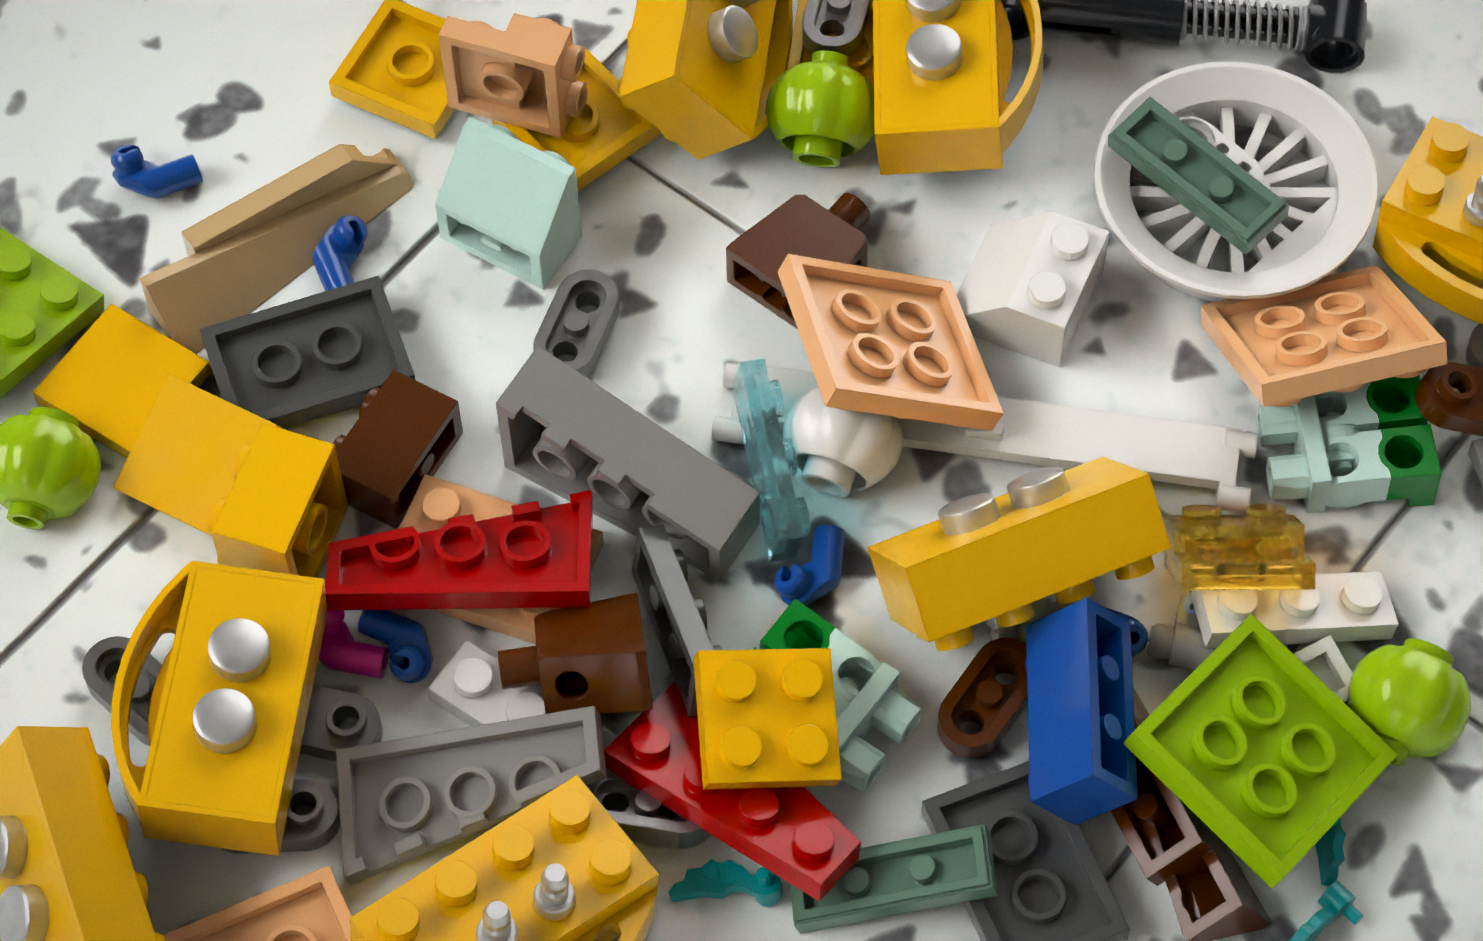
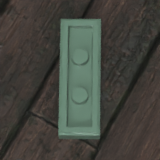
(1198, 175)
(904, 879)

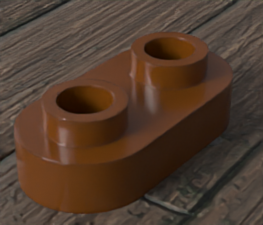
(1447, 407)
(984, 700)

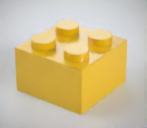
(281, 505)

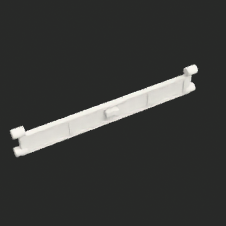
(1062, 438)

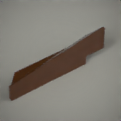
(1180, 849)

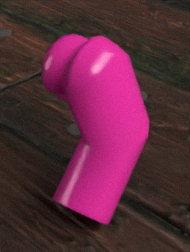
(344, 654)

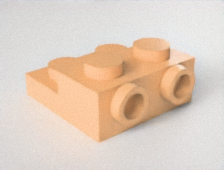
(514, 74)

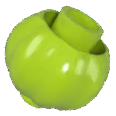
(821, 110)
(45, 467)
(1411, 698)

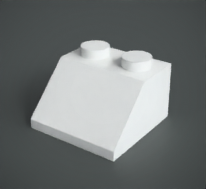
(1033, 283)

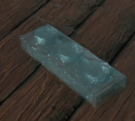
(770, 460)

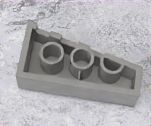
(583, 438)

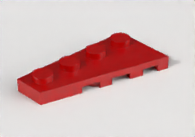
(493, 563)
(772, 826)

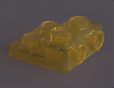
(1238, 550)

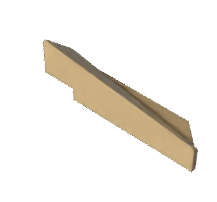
(267, 239)

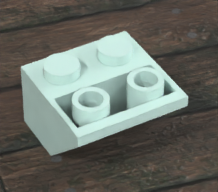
(509, 203)

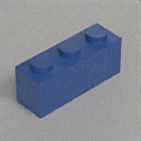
(1080, 712)

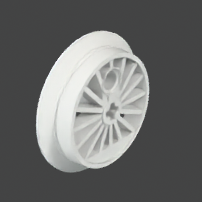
(1273, 103)

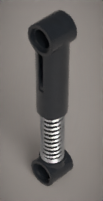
(1325, 30)

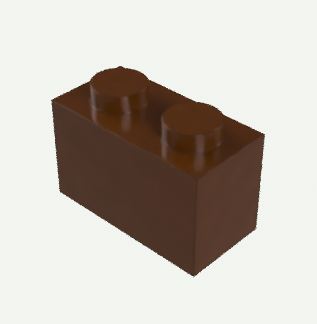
(394, 443)

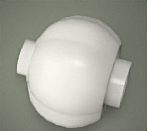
(841, 447)

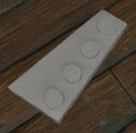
(449, 784)

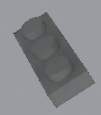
(674, 612)

